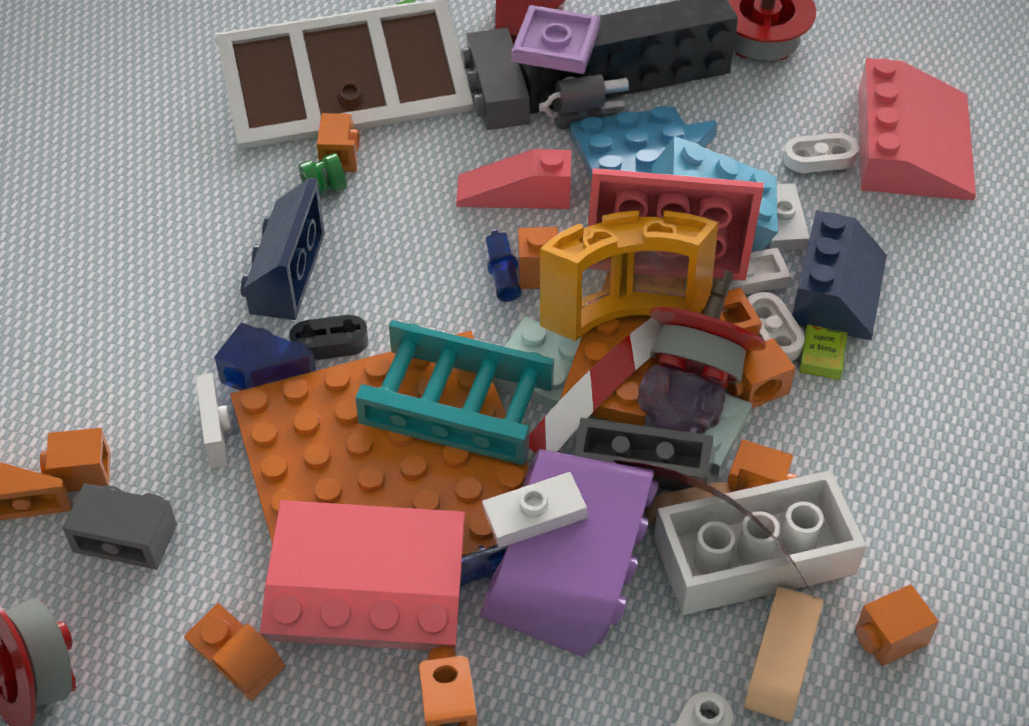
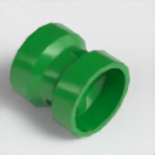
(327, 172)

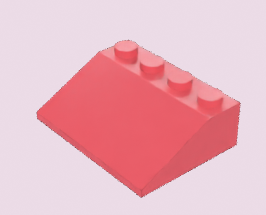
(913, 133)
(726, 201)
(364, 576)

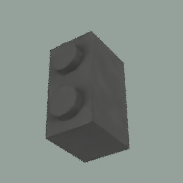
(120, 525)

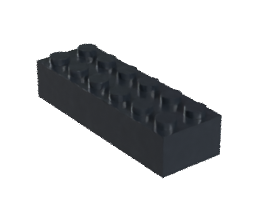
(651, 48)

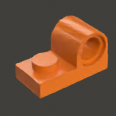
(235, 651)

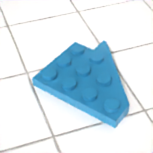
(634, 138)

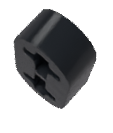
(329, 336)

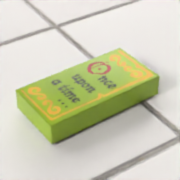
(823, 352)

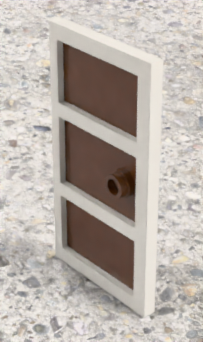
(364, 63)

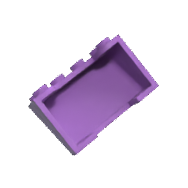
(572, 578)

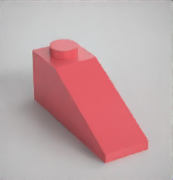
(522, 181)

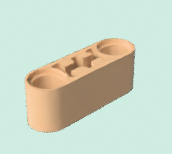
(783, 654)

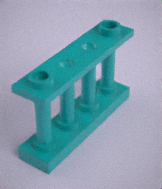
(449, 425)

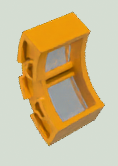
(625, 269)

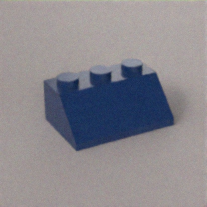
(285, 254)
(840, 277)

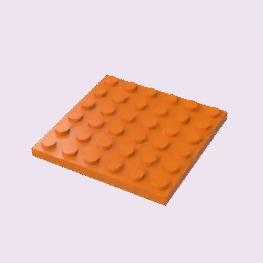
(311, 448)

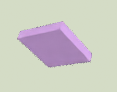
(556, 39)

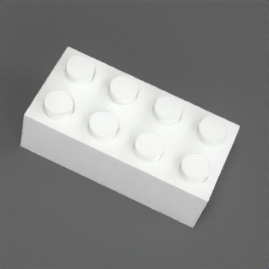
(726, 558)

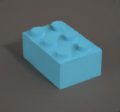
(692, 160)

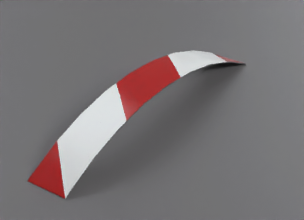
(594, 388)

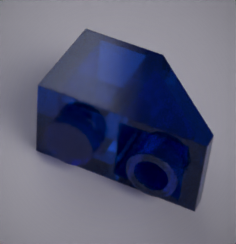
(258, 358)

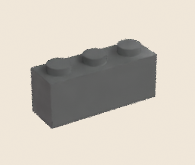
(496, 80)
(666, 448)

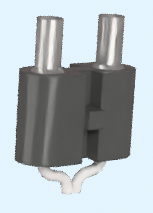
(583, 98)

